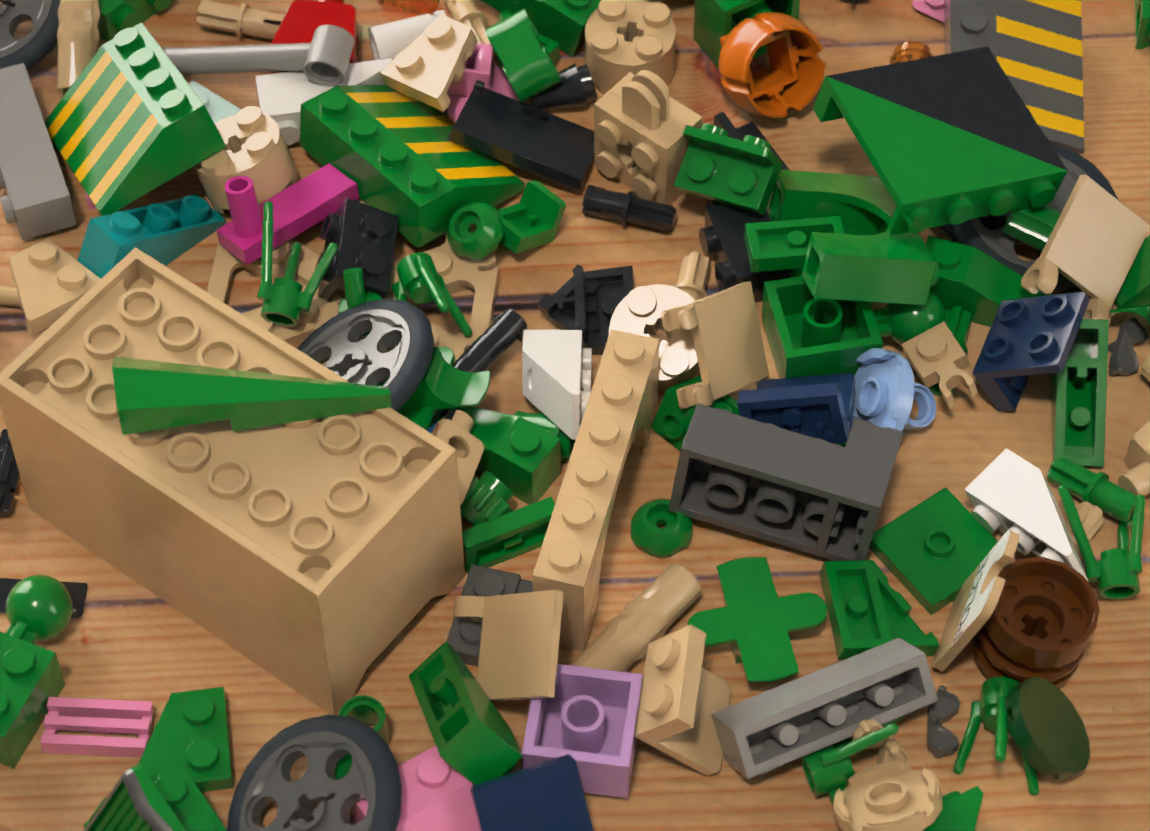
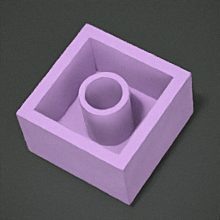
(592, 722)

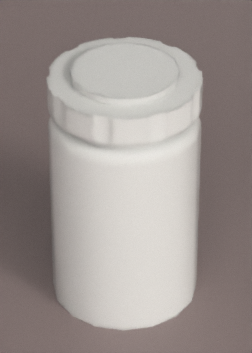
(394, 37)

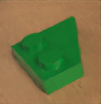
(867, 610)
(195, 733)

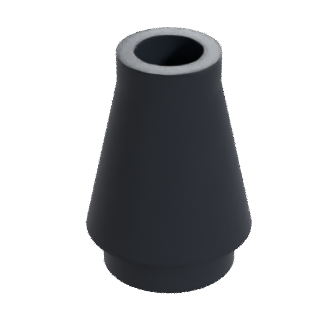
(572, 92)

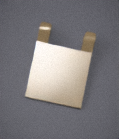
(1090, 247)
(725, 343)
(516, 642)

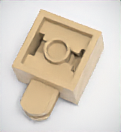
(641, 136)

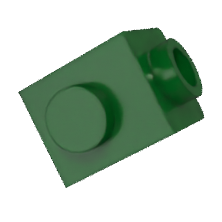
(532, 220)

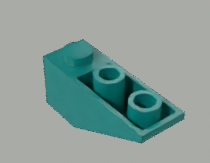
(158, 229)

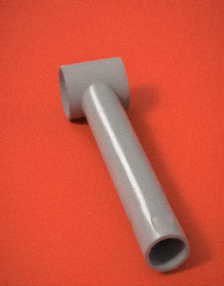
(322, 60)

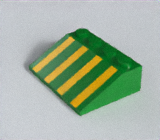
(130, 122)
(401, 157)

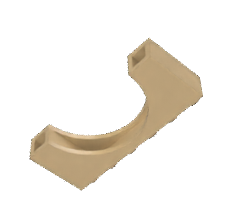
(615, 418)

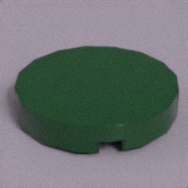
(1047, 728)

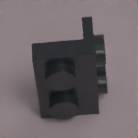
(364, 242)

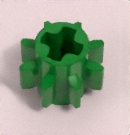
(485, 500)

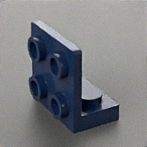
(1027, 340)
(805, 405)
(534, 799)

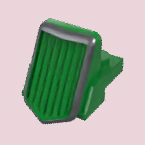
(155, 803)

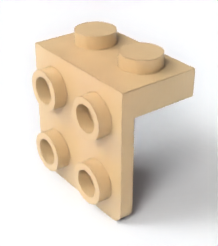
(680, 699)

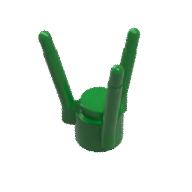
(423, 284)
(284, 297)
(1119, 567)
(993, 713)
(832, 766)

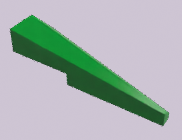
(176, 395)

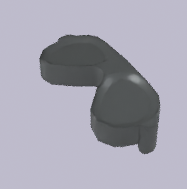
(1123, 357)
(939, 739)

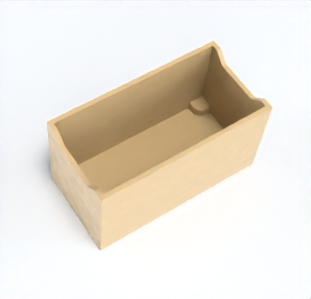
(274, 538)

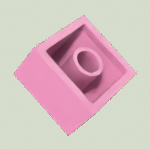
(432, 796)

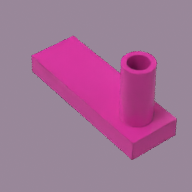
(293, 210)

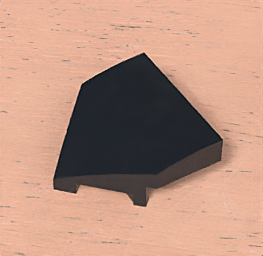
(589, 302)

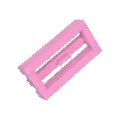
(97, 718)

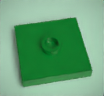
(933, 549)

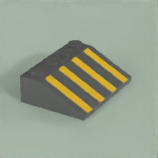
(1038, 51)

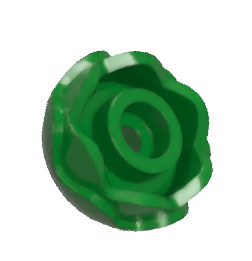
(485, 237)
(657, 540)

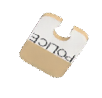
(975, 601)

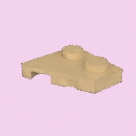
(432, 62)

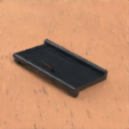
(524, 137)

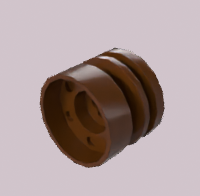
(1038, 623)

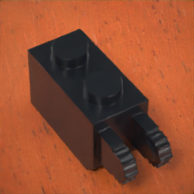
(726, 243)

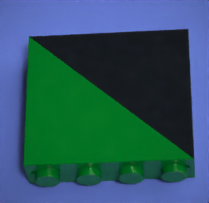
(945, 138)

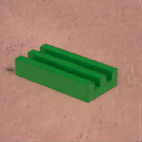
(507, 535)

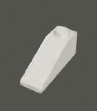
(284, 92)

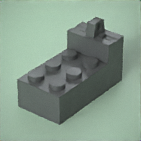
(785, 482)

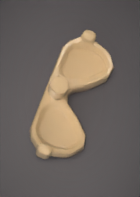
(890, 748)

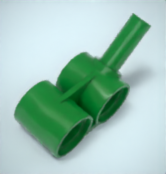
(522, 54)

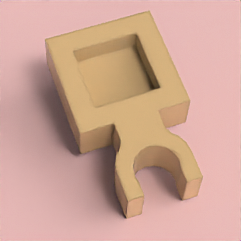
(939, 359)

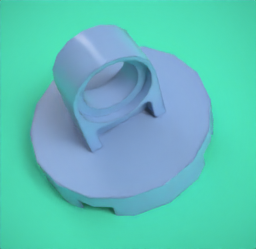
(887, 392)

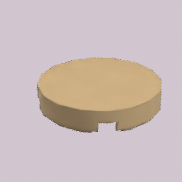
(889, 799)

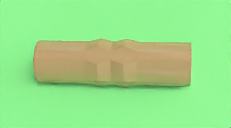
(76, 39)
(642, 621)

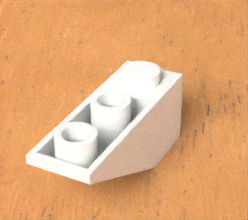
(557, 376)
(1018, 498)

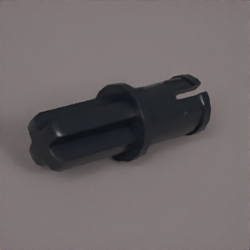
(628, 209)

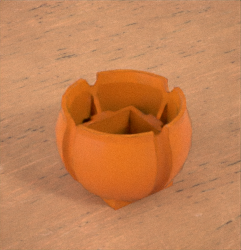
(793, 69)

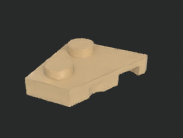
(48, 283)

